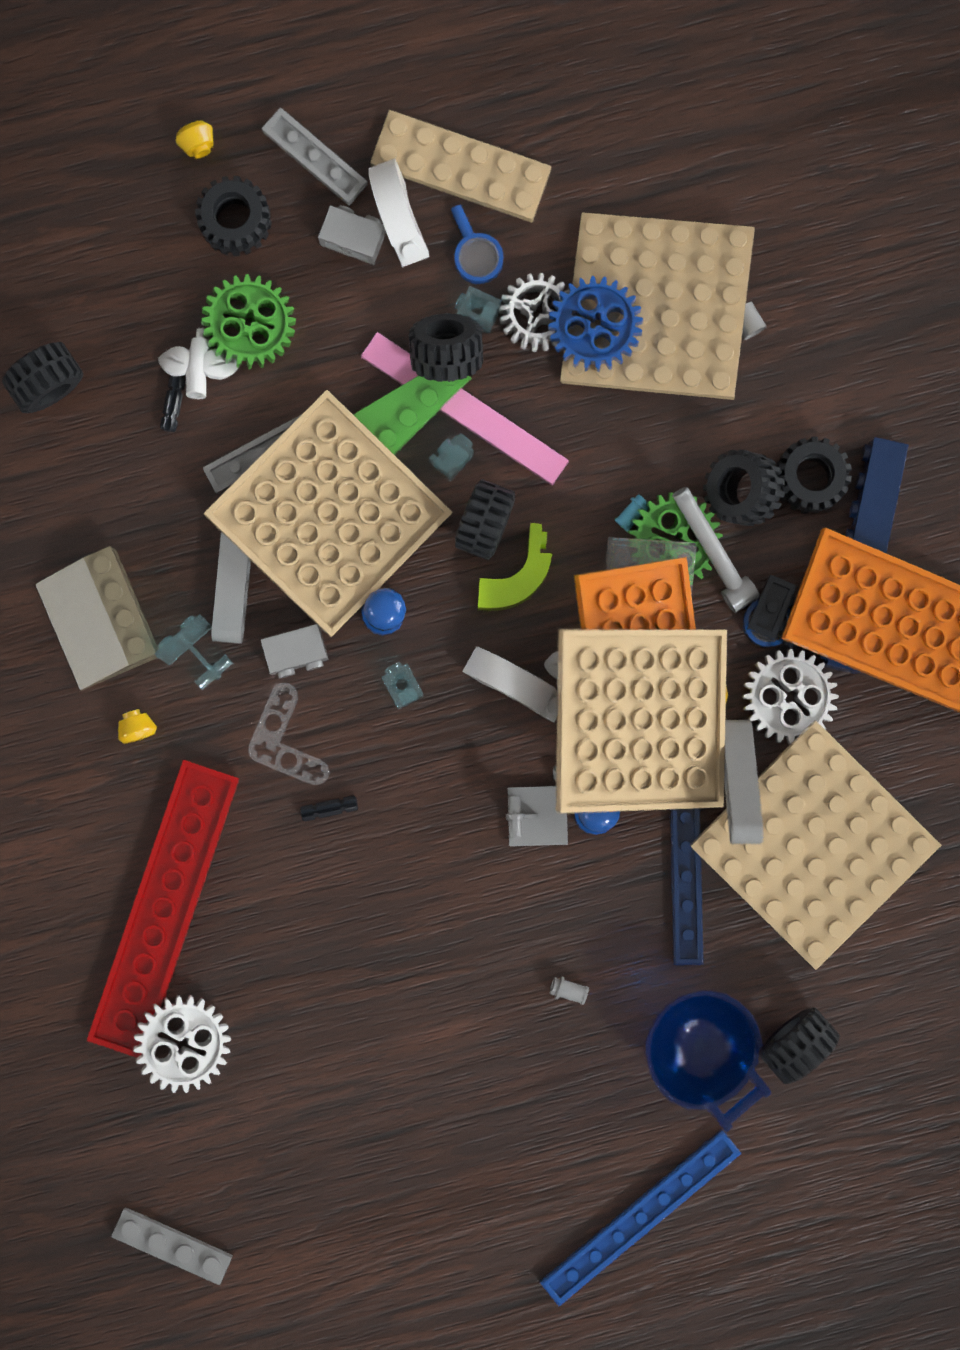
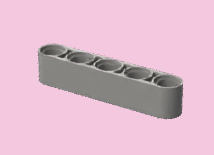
(230, 593)
(742, 784)

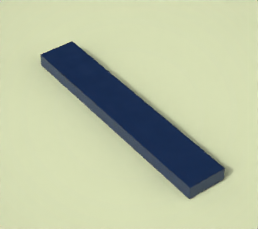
(686, 887)

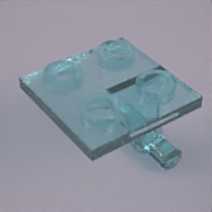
(191, 632)

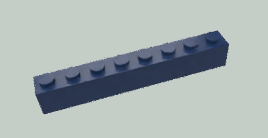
(875, 502)

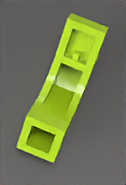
(512, 591)

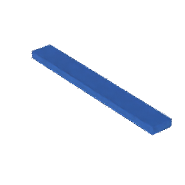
(640, 1217)

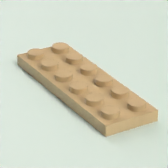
(462, 166)

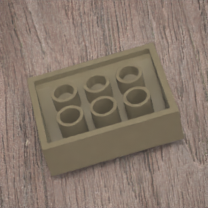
(97, 618)

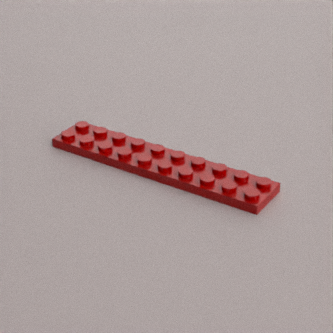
(163, 905)

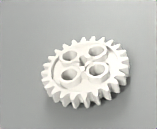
(808, 677)
(169, 1067)

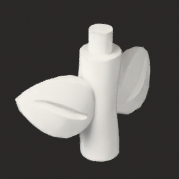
(196, 365)

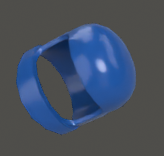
(383, 610)
(596, 821)

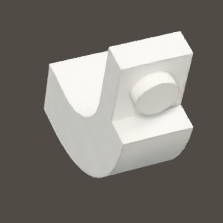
(396, 212)
(513, 682)

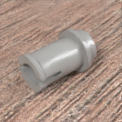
(569, 990)

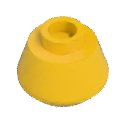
(195, 139)
(135, 727)

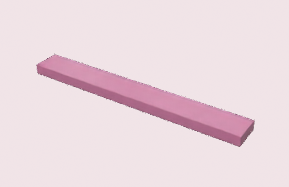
(473, 415)

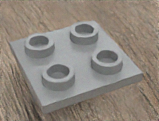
(534, 817)

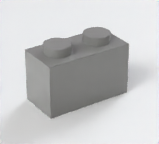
(352, 234)
(294, 651)

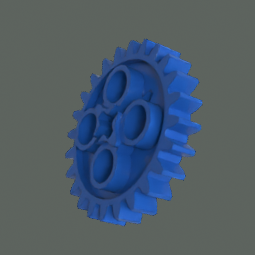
(608, 301)

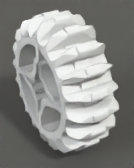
(529, 336)

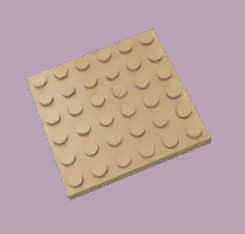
(690, 299)
(328, 513)
(640, 719)
(827, 849)

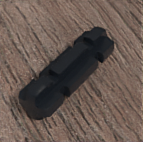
(172, 403)
(329, 808)

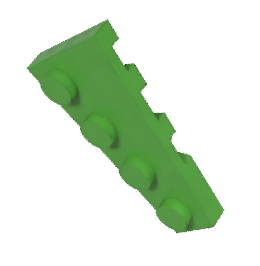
(407, 409)

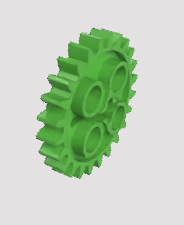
(254, 297)
(653, 517)

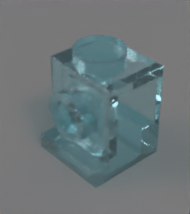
(486, 302)
(453, 456)
(402, 697)

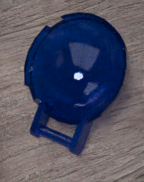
(705, 1053)

